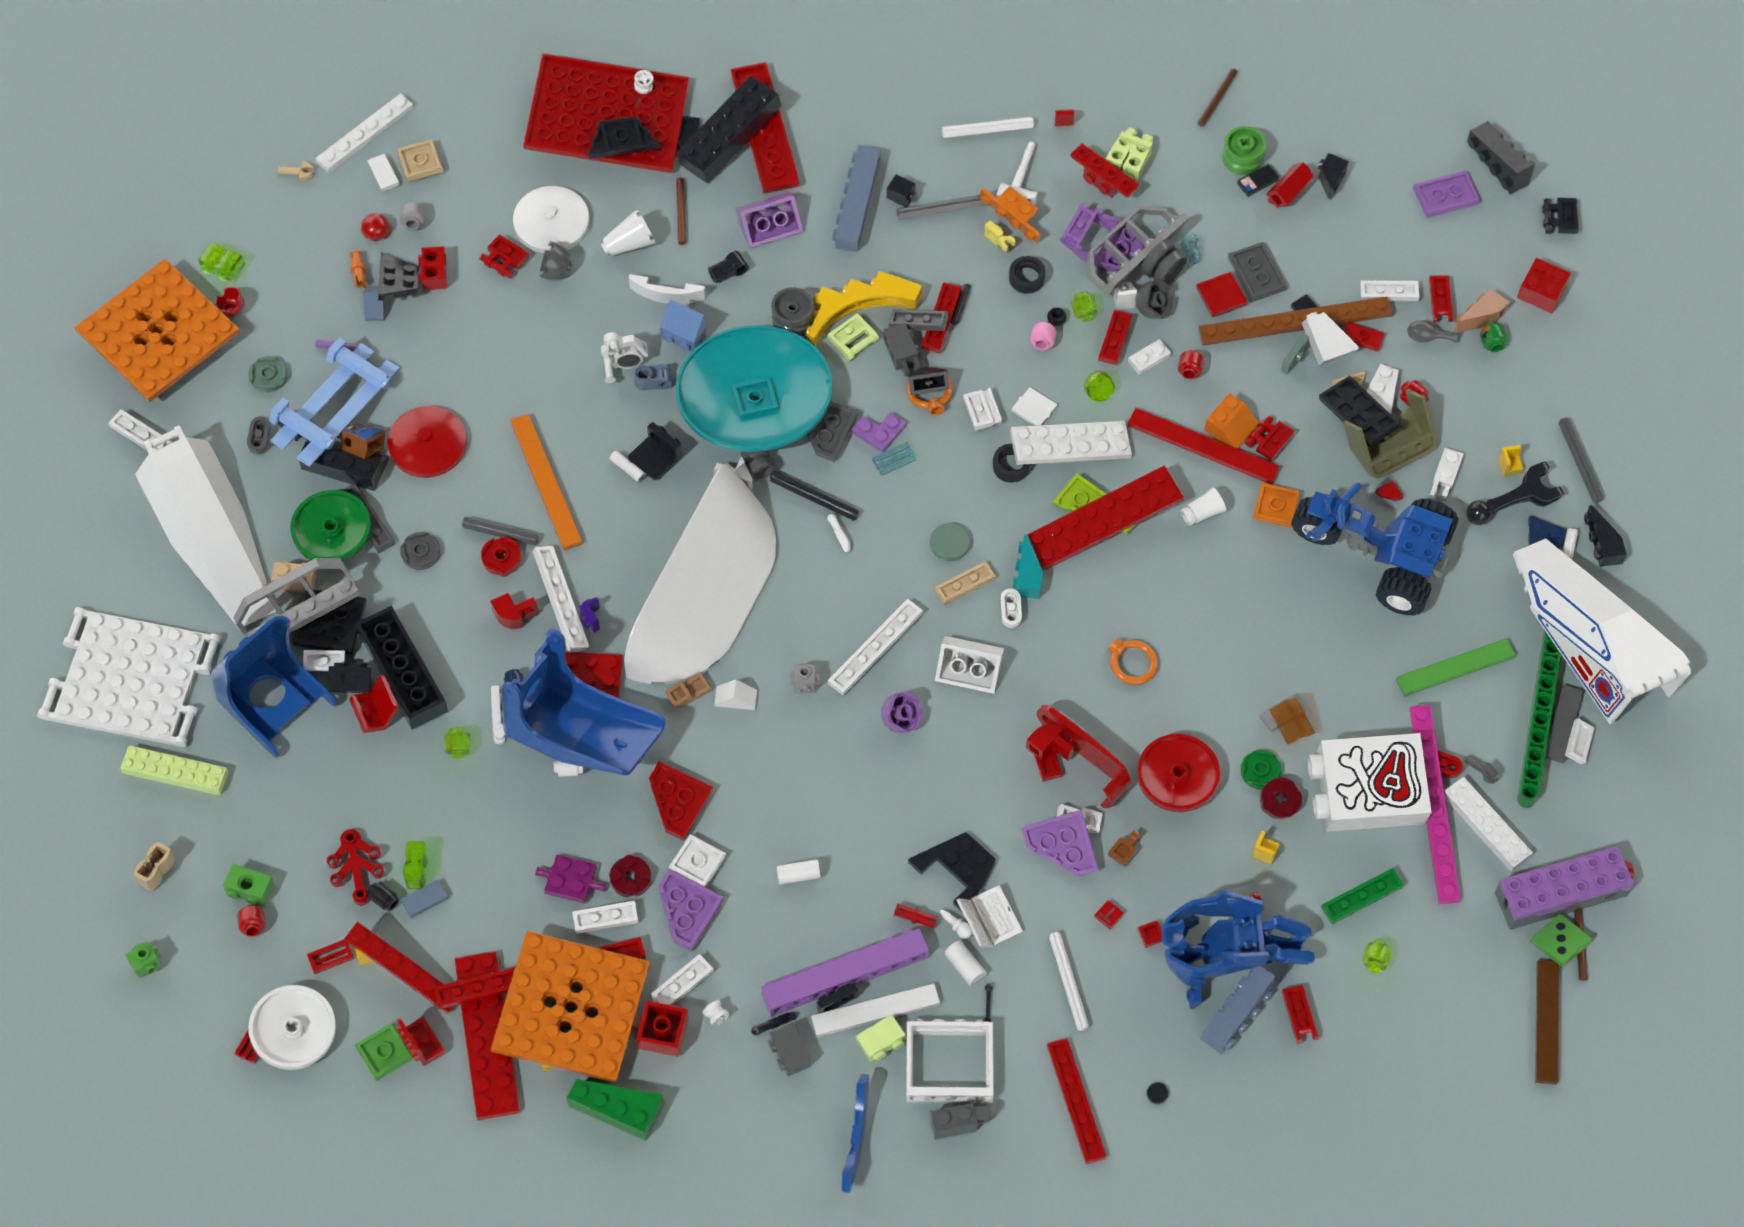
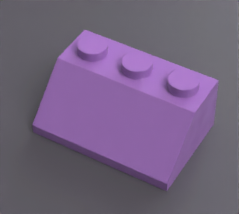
(769, 219)

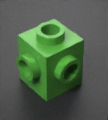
(144, 959)

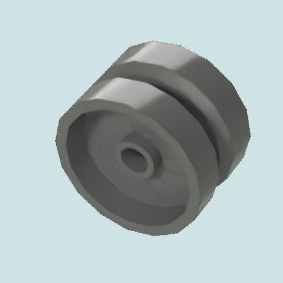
(1165, 262)
(792, 310)

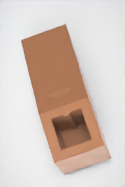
(1487, 309)

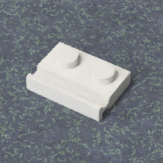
(982, 409)

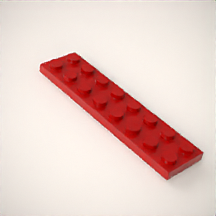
(770, 143)
(1104, 517)
(490, 1072)

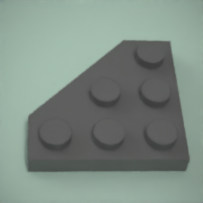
(832, 431)

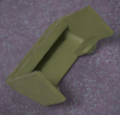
(1402, 446)

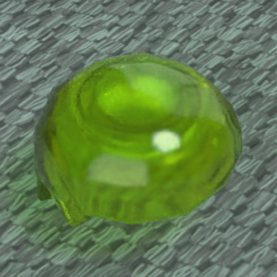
(1099, 386)

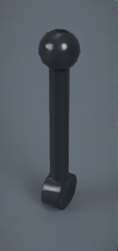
(988, 987)

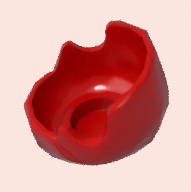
(375, 227)
(230, 302)

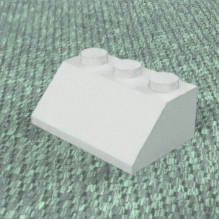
(969, 664)

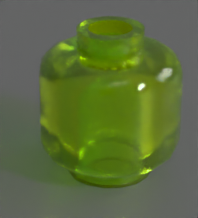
(1084, 306)
(457, 742)
(1377, 956)

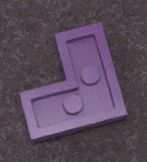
(879, 435)

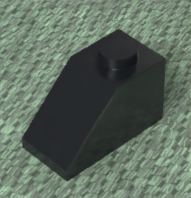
(1332, 173)

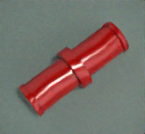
(915, 915)

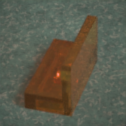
(1291, 720)

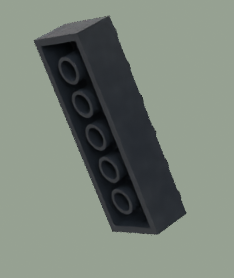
(728, 129)
(402, 667)

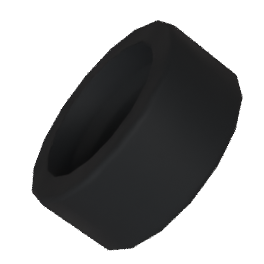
(1027, 262)
(1005, 475)

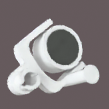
(622, 353)

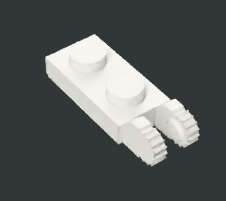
(1446, 471)
(497, 716)

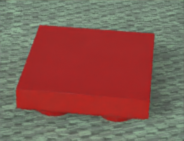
(1221, 294)

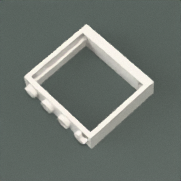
(950, 1094)

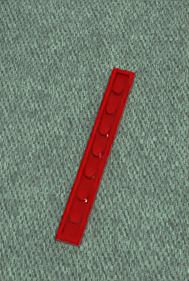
(1203, 446)

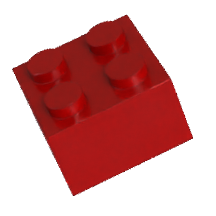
(1544, 285)
(662, 1028)

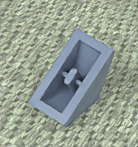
(373, 308)

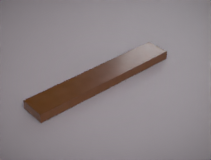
(1547, 1022)

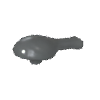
(1425, 331)

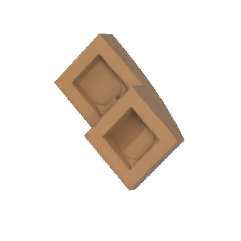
(686, 692)

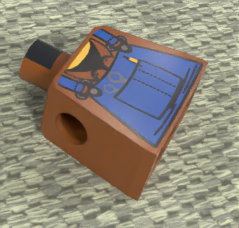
(362, 440)

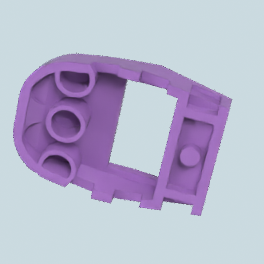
(1123, 240)

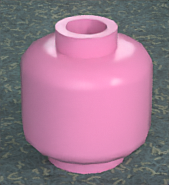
(1043, 336)

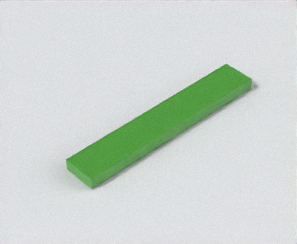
(1455, 667)

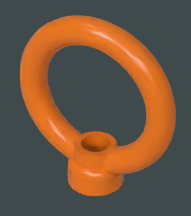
(934, 405)
(1118, 647)

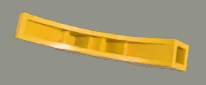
(856, 296)

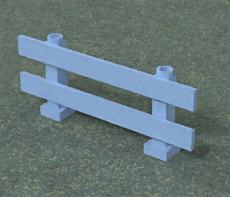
(299, 421)

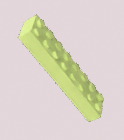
(174, 770)

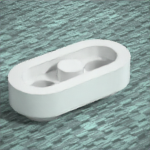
(1011, 609)

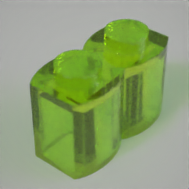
(221, 262)
(415, 864)

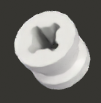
(645, 77)
(715, 1013)

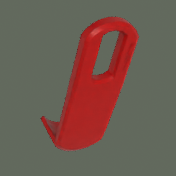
(1091, 751)

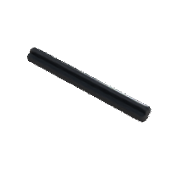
(814, 495)

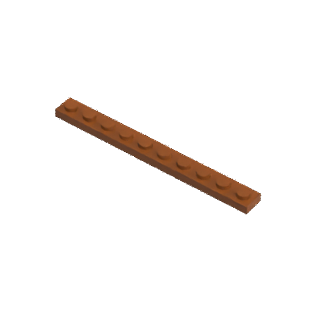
(1292, 321)

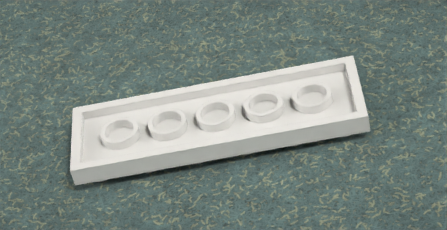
(1070, 442)

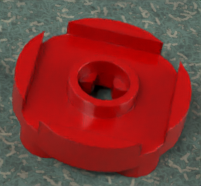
(501, 566)

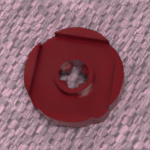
(1290, 792)
(630, 887)

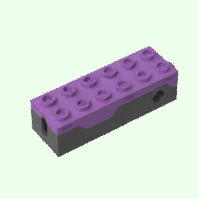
(1564, 887)

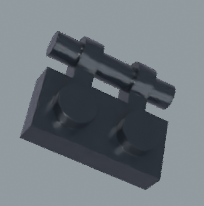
(1566, 215)

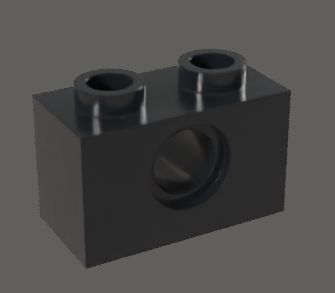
(362, 680)

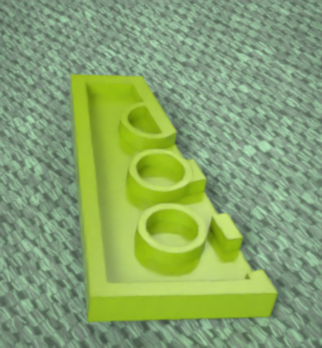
(1079, 493)

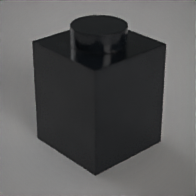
(901, 191)

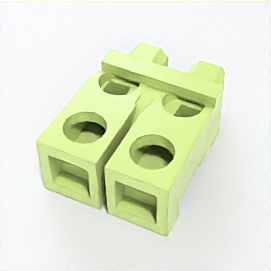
(1130, 153)

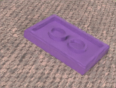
(1446, 194)

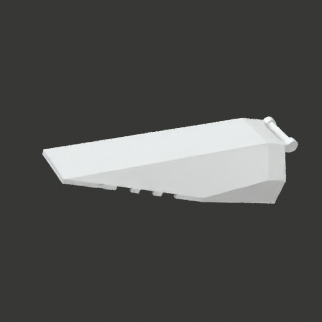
(204, 520)

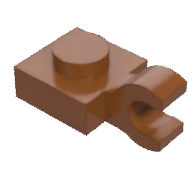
(1124, 849)

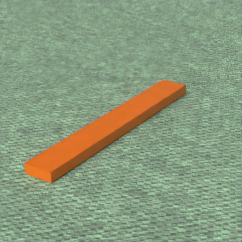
(546, 482)

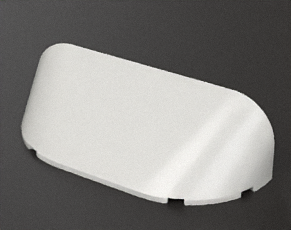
(704, 586)

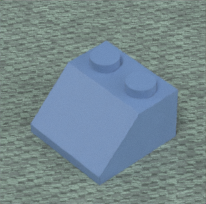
(683, 326)

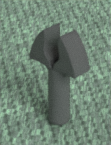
(1488, 771)

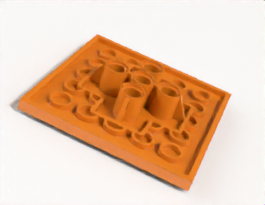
(157, 330)
(548, 972)

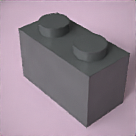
(790, 1049)

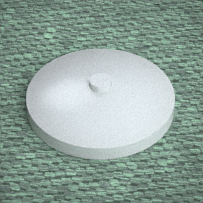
(551, 215)
(292, 1027)

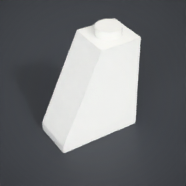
(1327, 338)

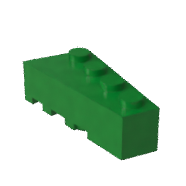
(617, 1106)

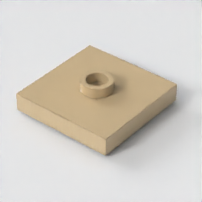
(419, 160)

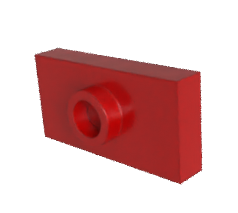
(1364, 336)

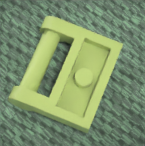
(849, 332)

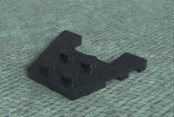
(963, 859)

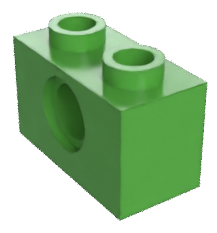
(241, 876)

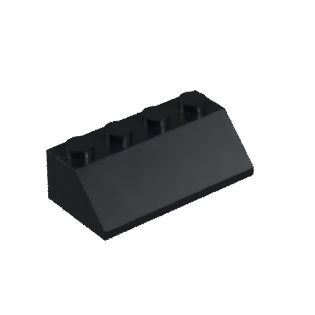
(348, 467)

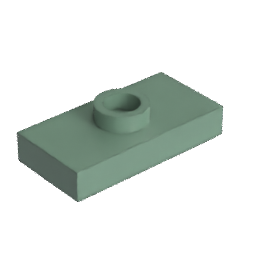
(1295, 354)

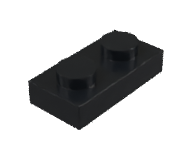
(843, 995)

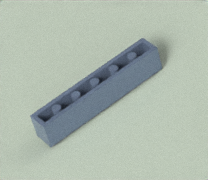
(857, 198)

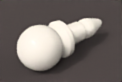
(963, 928)

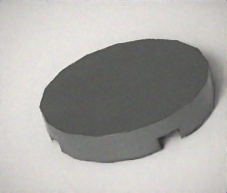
(420, 551)

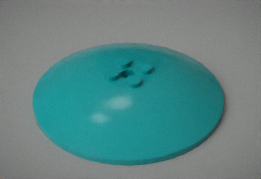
(750, 362)

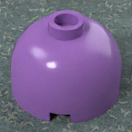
(901, 712)

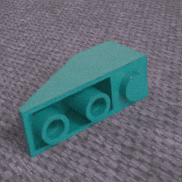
(1030, 572)

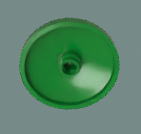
(330, 525)

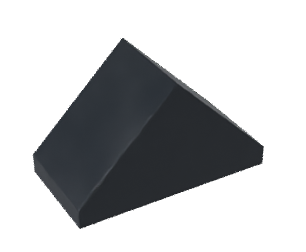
(928, 380)

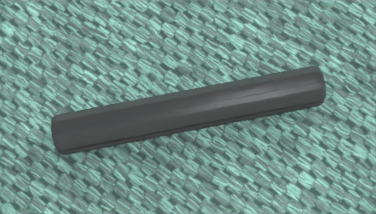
(500, 530)

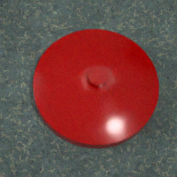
(427, 441)
(1178, 772)

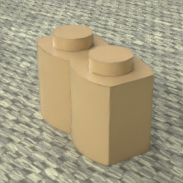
(151, 870)

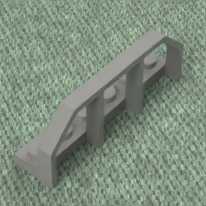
(1129, 267)
(309, 609)

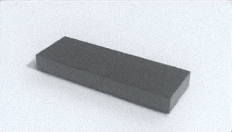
(920, 319)

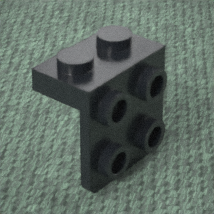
(656, 452)

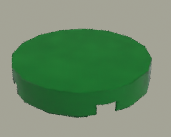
(1260, 768)

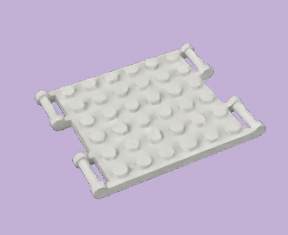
(130, 677)

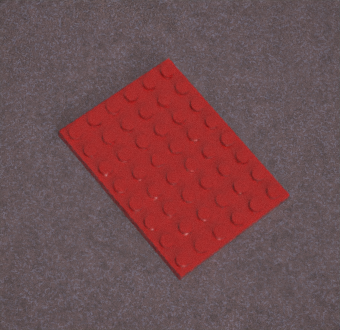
(579, 93)

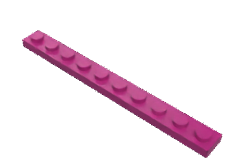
(1437, 823)

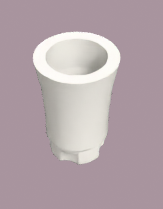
(1203, 507)

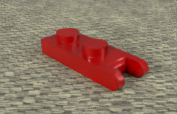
(1440, 297)
(1299, 1012)

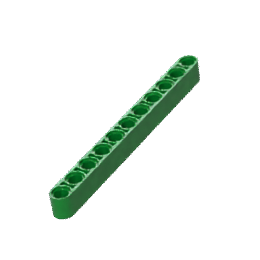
(1536, 730)

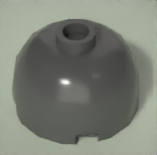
(555, 262)
(1154, 300)

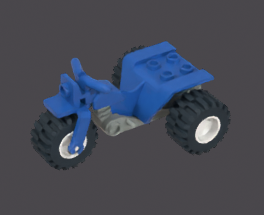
(1409, 542)

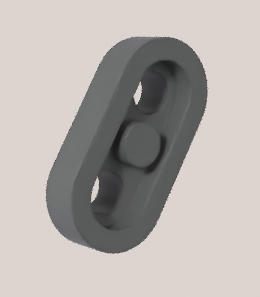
(258, 436)

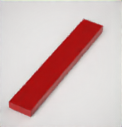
(1076, 1101)

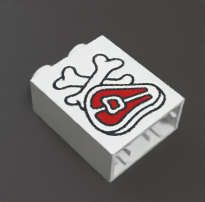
(1370, 782)

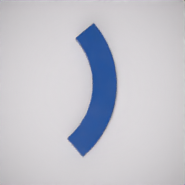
(853, 1157)

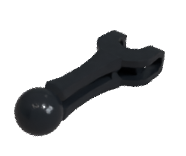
(1530, 490)

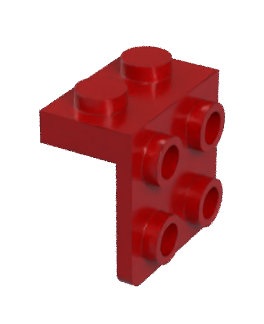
(375, 708)
(420, 1040)

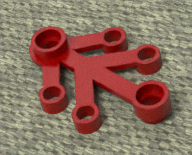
(354, 862)

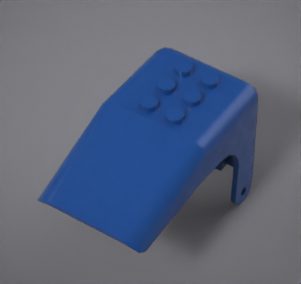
(260, 658)
(574, 720)

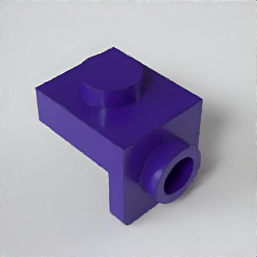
(588, 617)

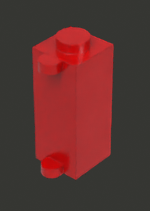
(1289, 185)

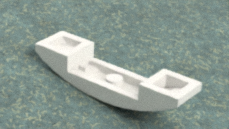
(691, 293)

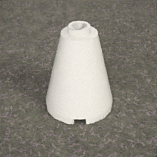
(628, 235)

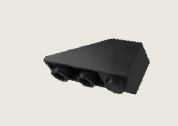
(1607, 542)

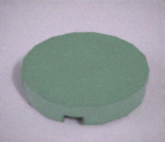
(268, 374)
(949, 542)

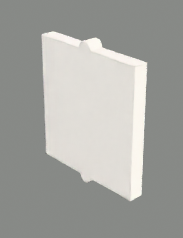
(1034, 407)

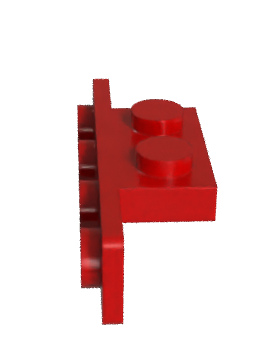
(1103, 174)

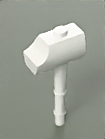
(1019, 177)

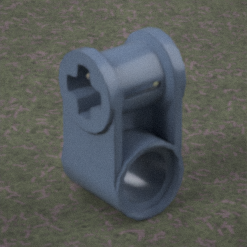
(653, 377)

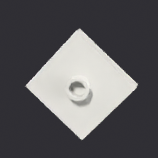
(697, 860)

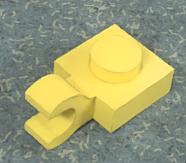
(995, 235)

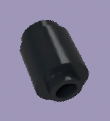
(383, 896)

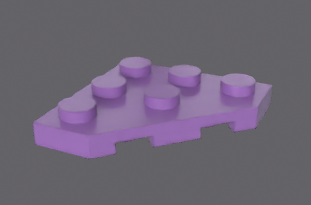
(1063, 842)
(687, 908)

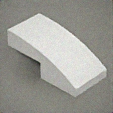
(1091, 817)

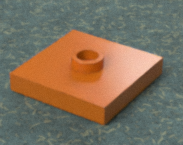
(1276, 505)

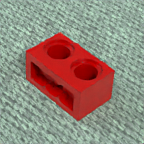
(433, 268)

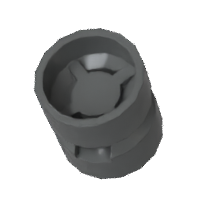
(758, 464)

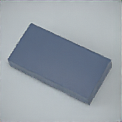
(424, 898)

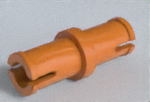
(357, 268)

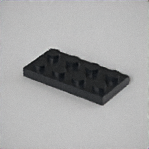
(1357, 406)

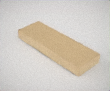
(964, 583)

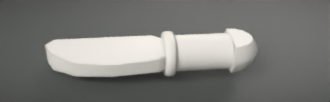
(838, 530)

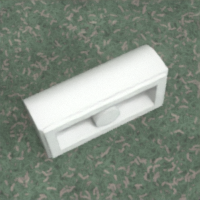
(798, 872)
(965, 962)

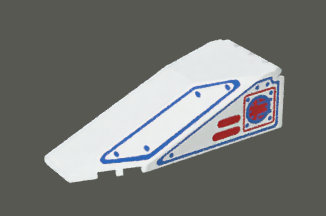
(1598, 633)

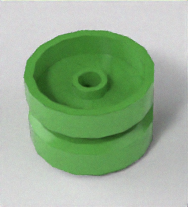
(1244, 150)

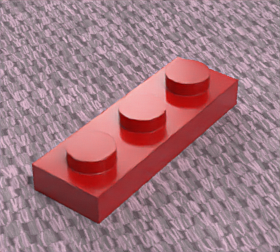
(1115, 337)

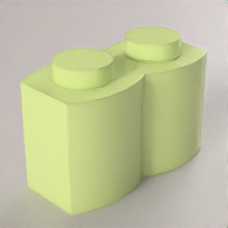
(881, 1039)

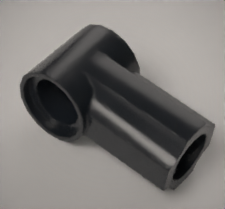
(732, 265)

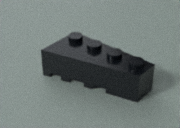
(1501, 157)

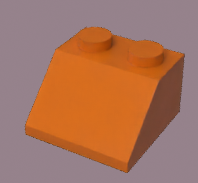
(1231, 422)

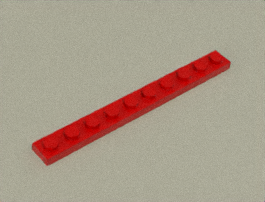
(499, 982)

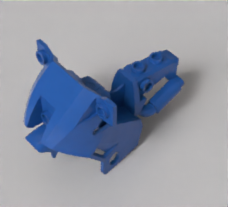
(1229, 944)

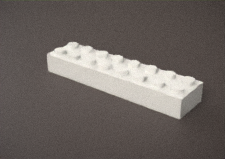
(1487, 824)

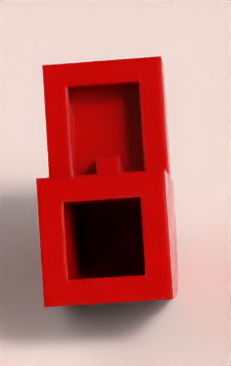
(511, 615)
(1048, 738)

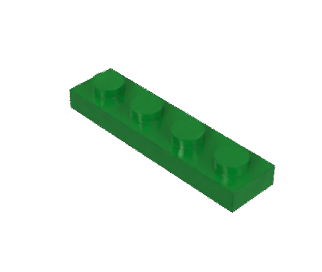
(1362, 896)

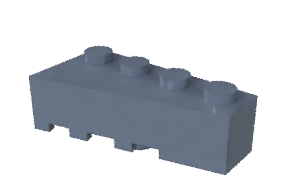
(1238, 1009)

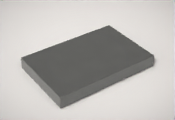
(1257, 271)

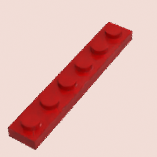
(394, 962)

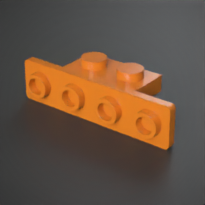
(1015, 209)

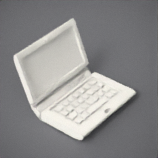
(990, 917)

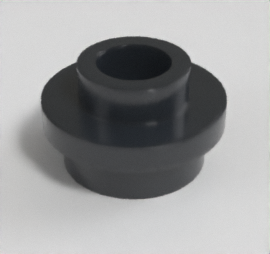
(1056, 312)

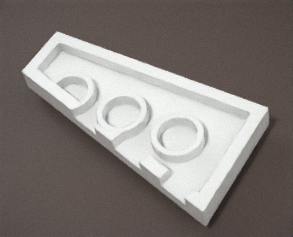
(1383, 387)

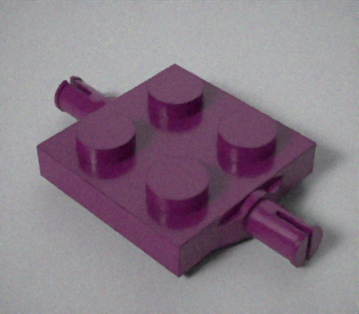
(570, 879)

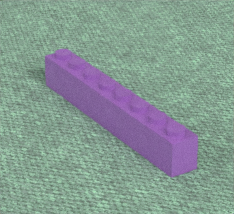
(851, 968)

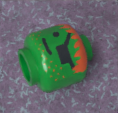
(1493, 337)

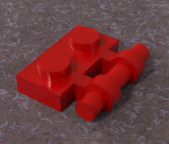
(508, 252)
(1274, 441)

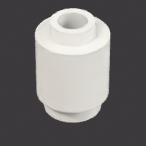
(567, 769)

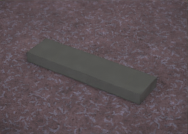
(379, 535)
(1562, 723)

